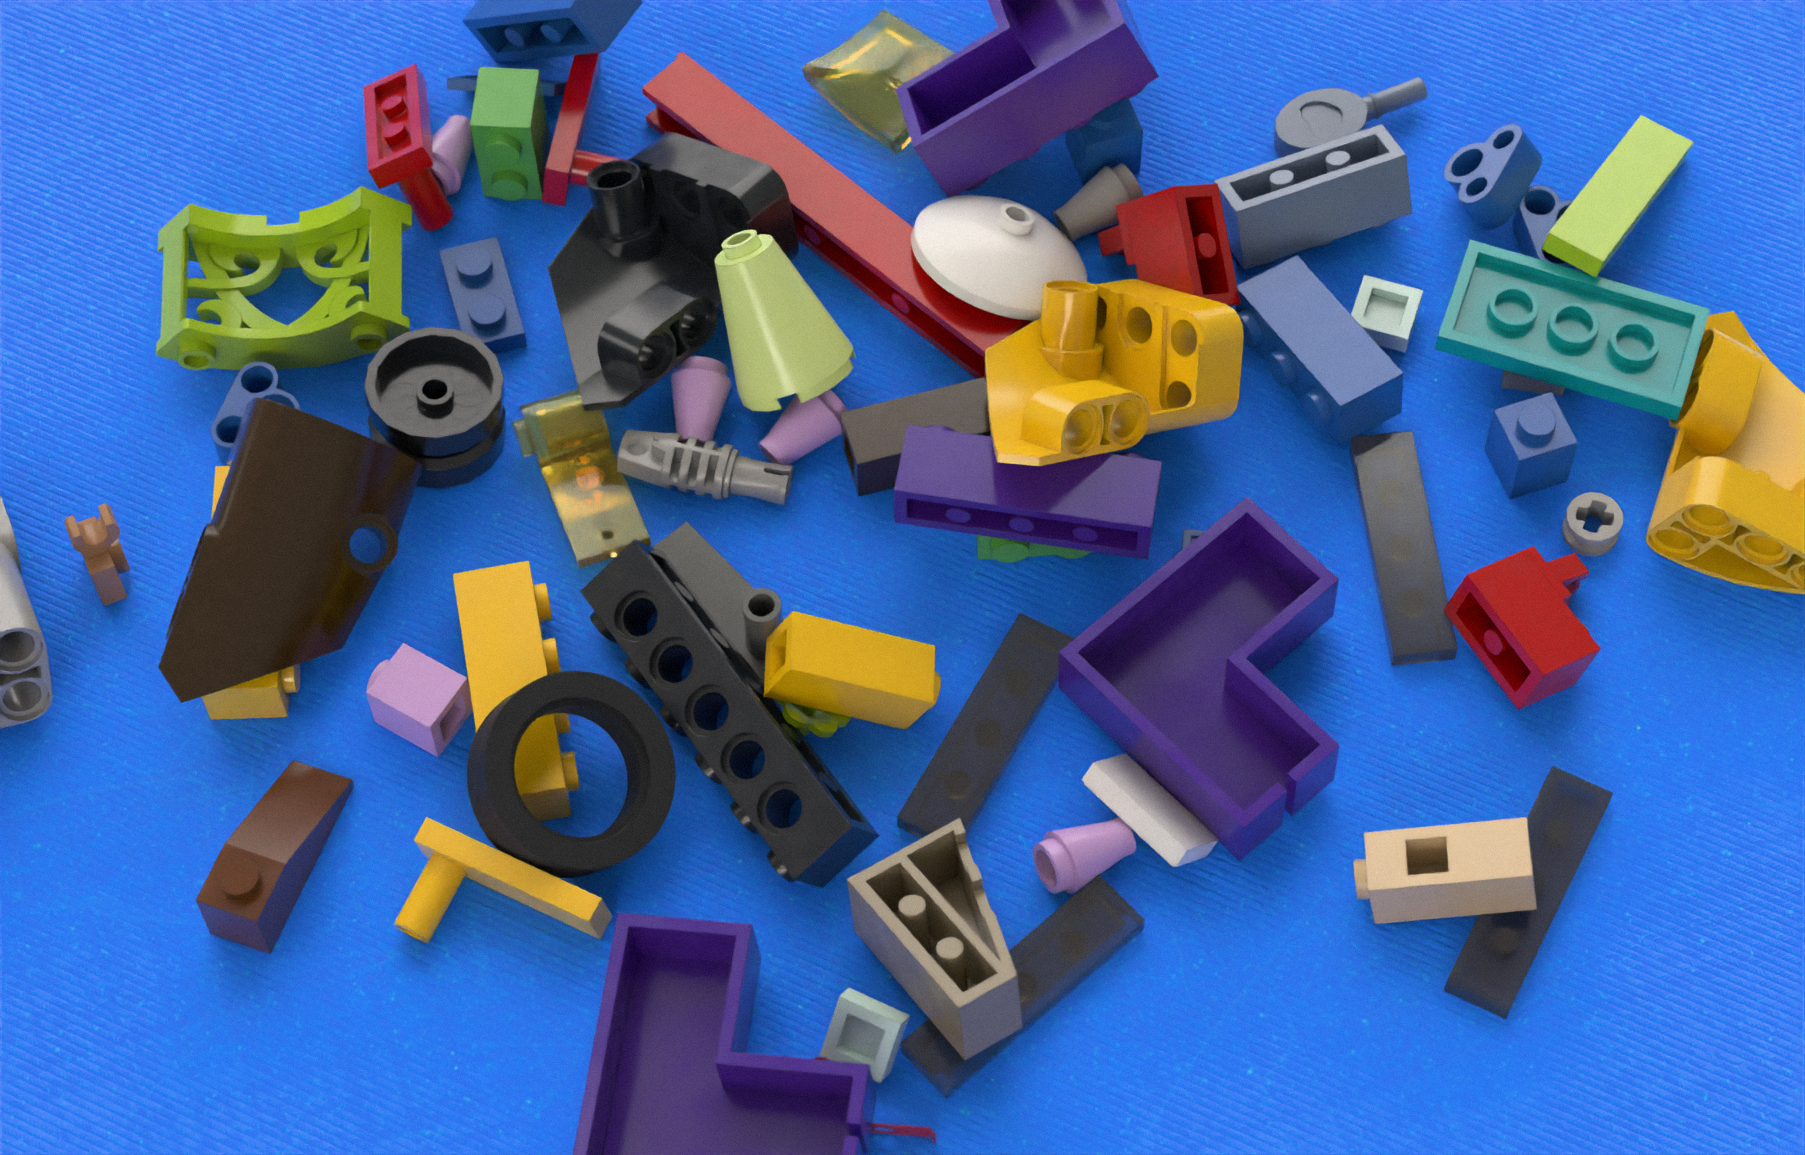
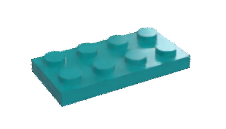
(1573, 329)

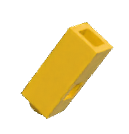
(850, 671)

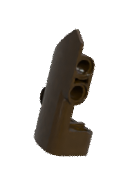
(276, 560)

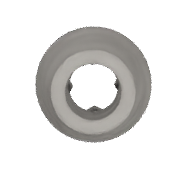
(1096, 202)

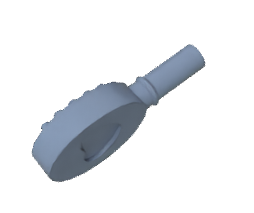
(1336, 113)

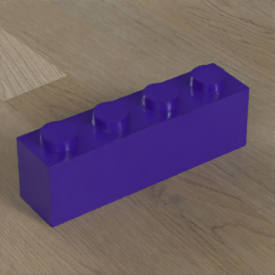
(1079, 504)

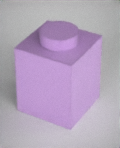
(419, 699)

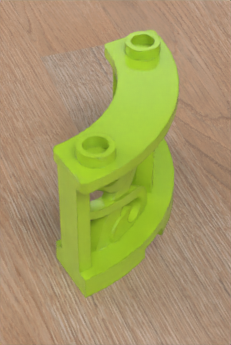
(330, 332)

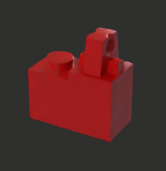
(1177, 241)
(1521, 623)

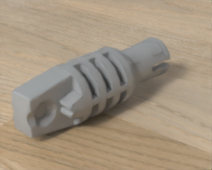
(701, 467)

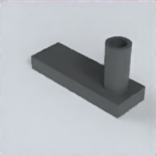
(739, 609)

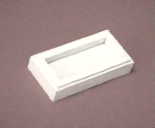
(1149, 810)

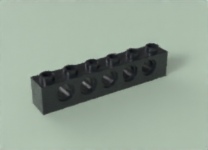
(830, 824)

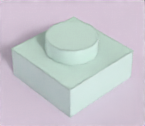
(1387, 311)
(864, 1033)

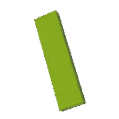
(1617, 196)

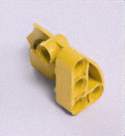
(1110, 370)
(1736, 468)

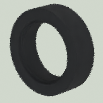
(639, 739)

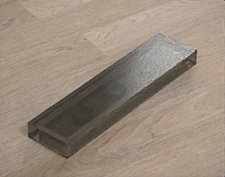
(1402, 548)
(987, 730)
(1506, 943)
(1048, 968)

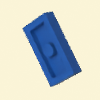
(483, 294)

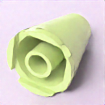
(776, 325)

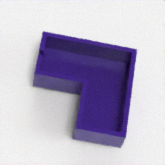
(1022, 86)
(1184, 681)
(675, 1063)

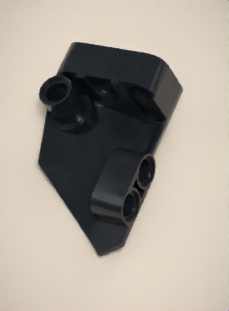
(641, 265)

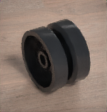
(438, 403)

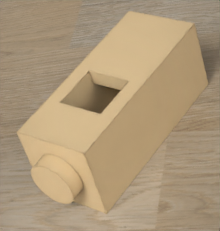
(1447, 871)

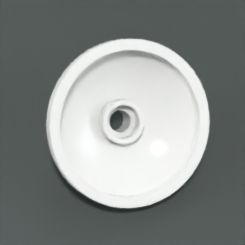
(993, 253)

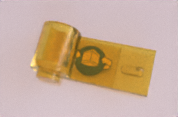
(580, 476)

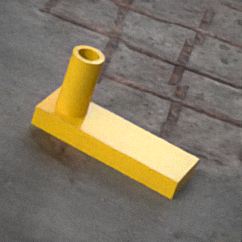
(458, 856)

